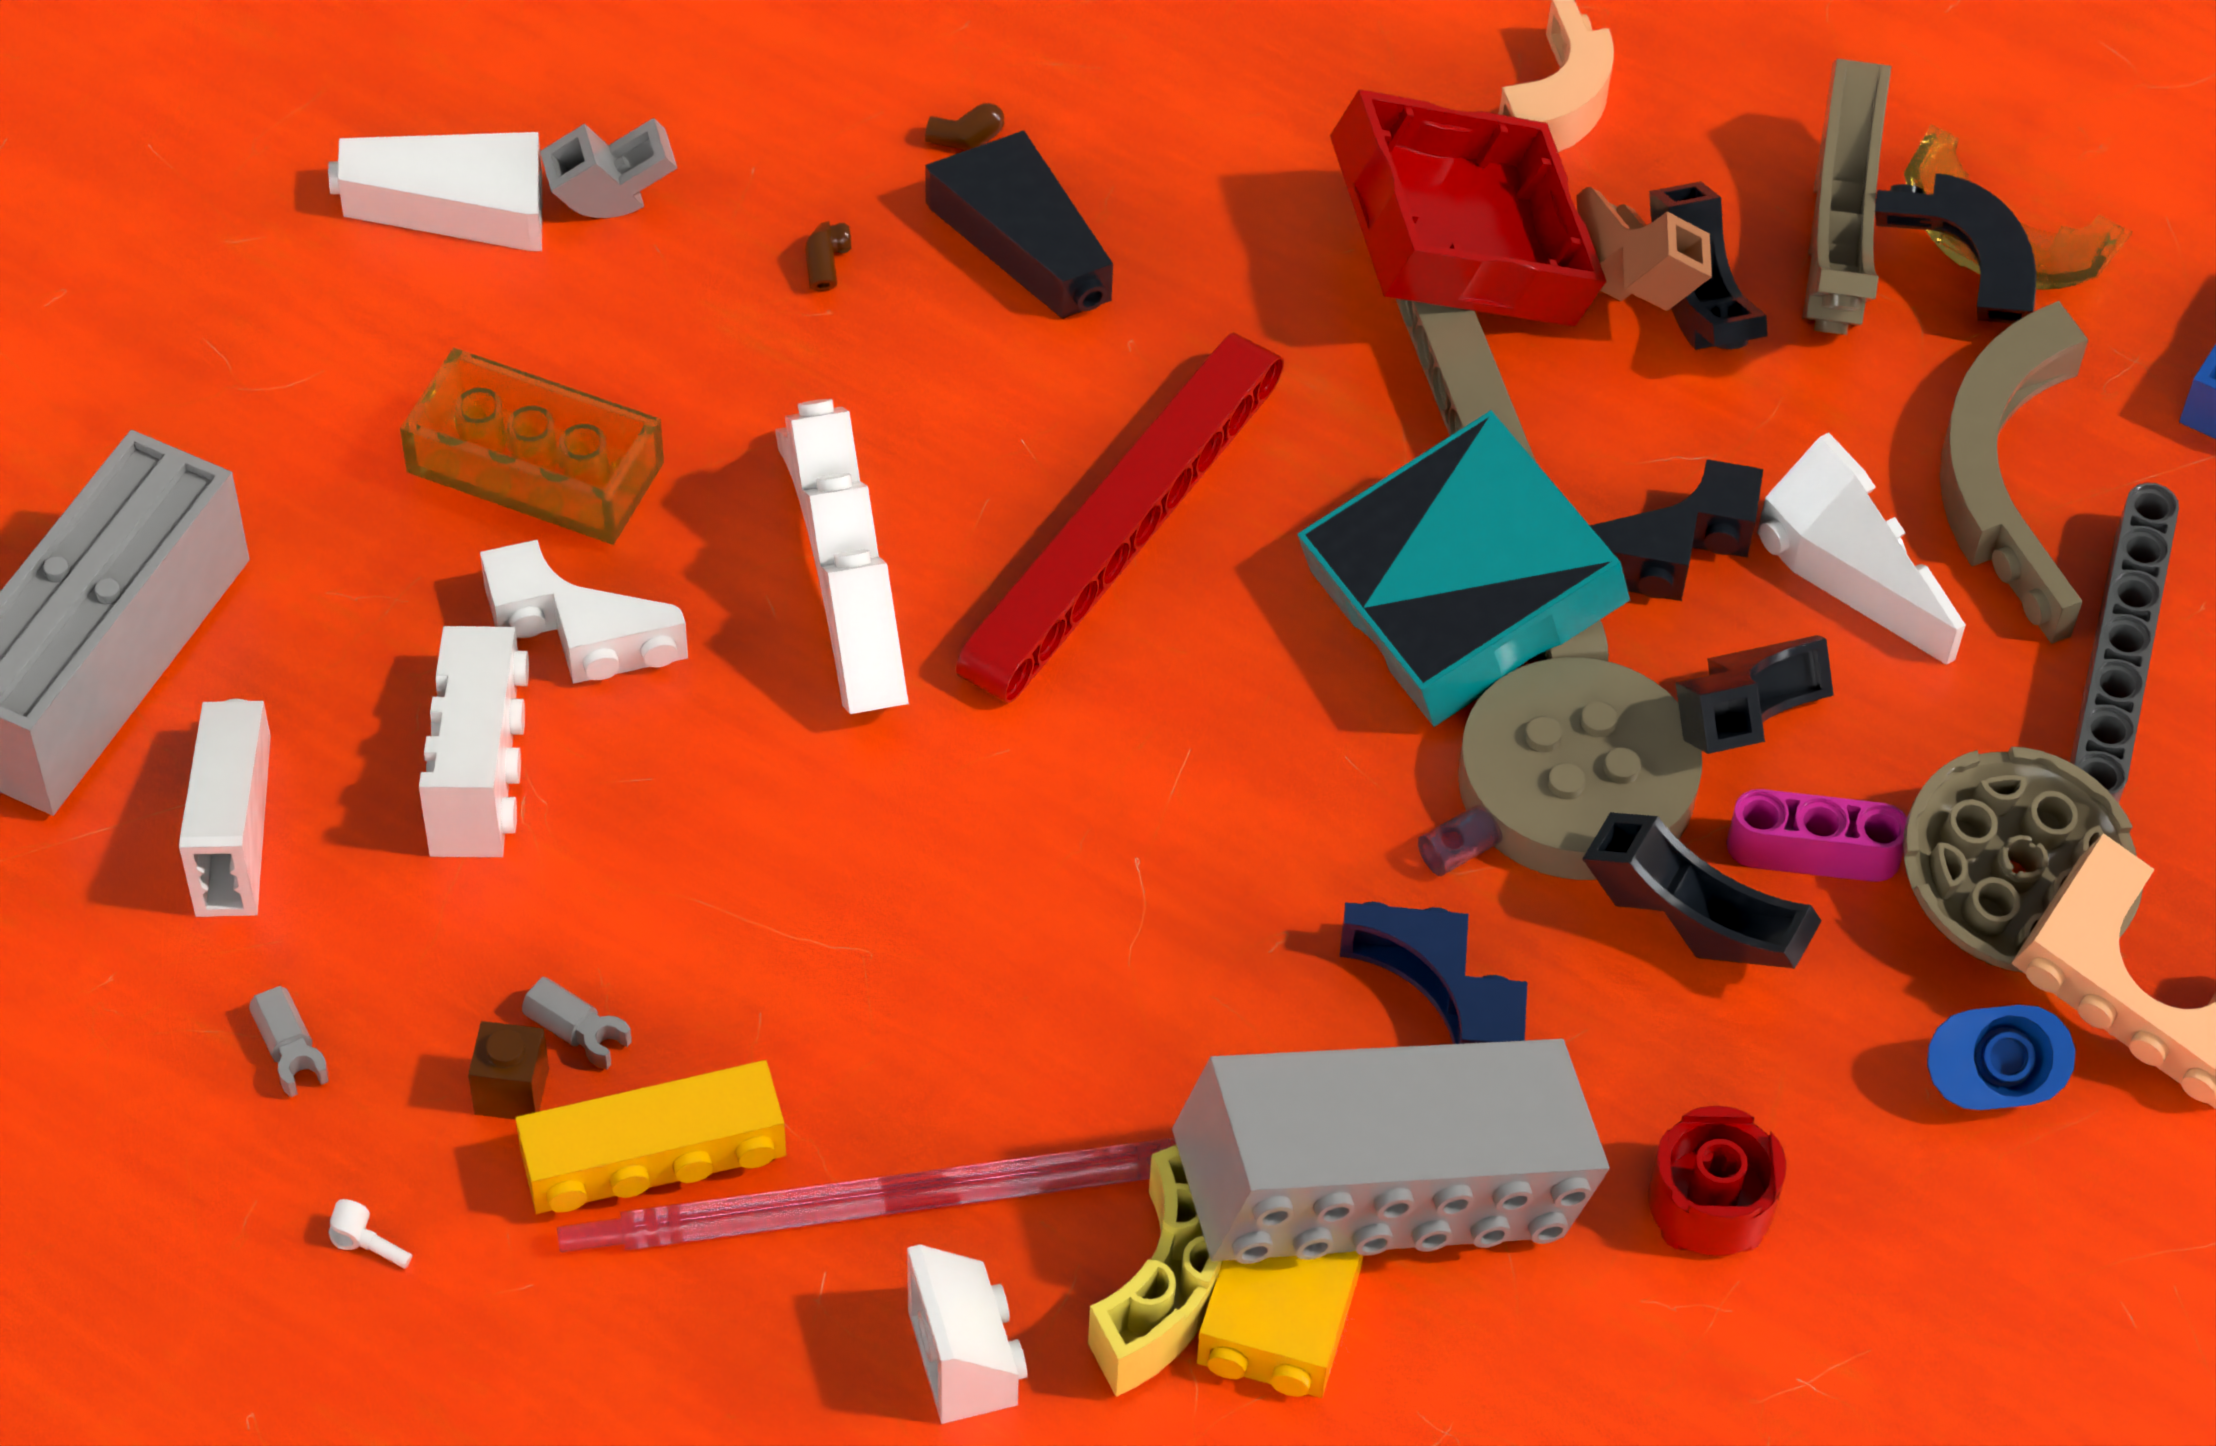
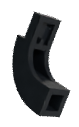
(1984, 227)
(1717, 309)

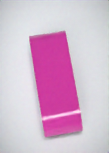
(1789, 840)

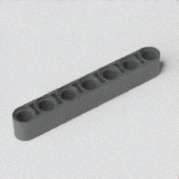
(2125, 636)

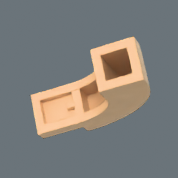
(1578, 92)

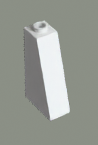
(446, 185)
(226, 809)

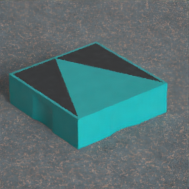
(1464, 566)

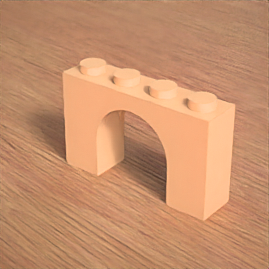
(2080, 961)

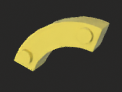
(1166, 1301)

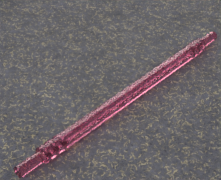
(867, 1197)

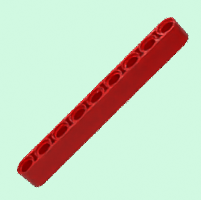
(1119, 518)

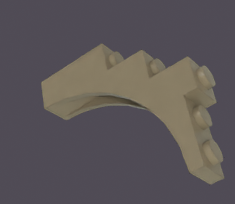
(1846, 187)

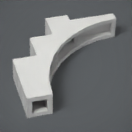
(844, 546)

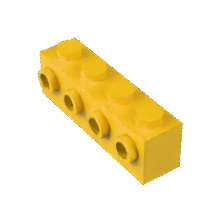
(651, 1137)

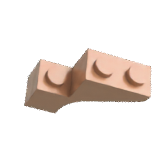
(1651, 261)

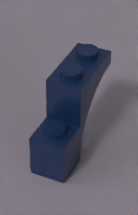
(1430, 953)

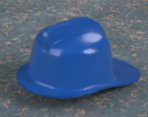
(2001, 1057)

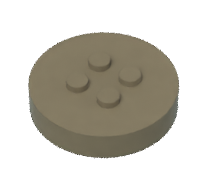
(1567, 747)

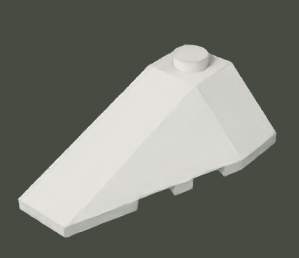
(1840, 542)

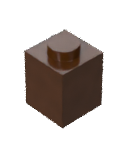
(508, 1070)

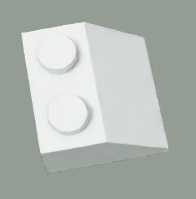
(962, 1334)

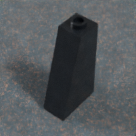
(1022, 221)

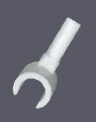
(349, 1233)

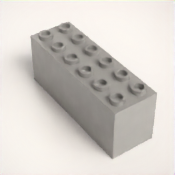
(109, 609)
(1388, 1149)

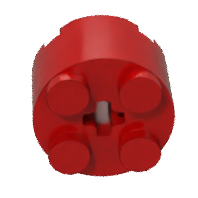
(1716, 1182)

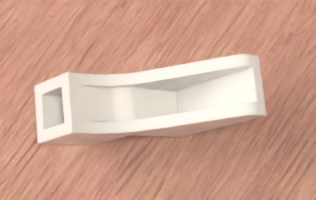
(597, 628)

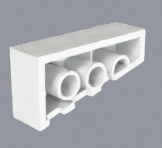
(473, 741)

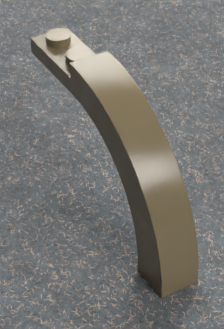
(1985, 522)

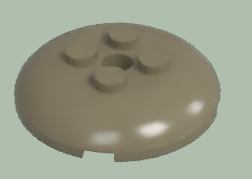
(1995, 811)

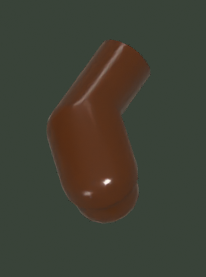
(969, 131)
(820, 254)

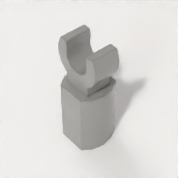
(574, 1020)
(286, 1037)

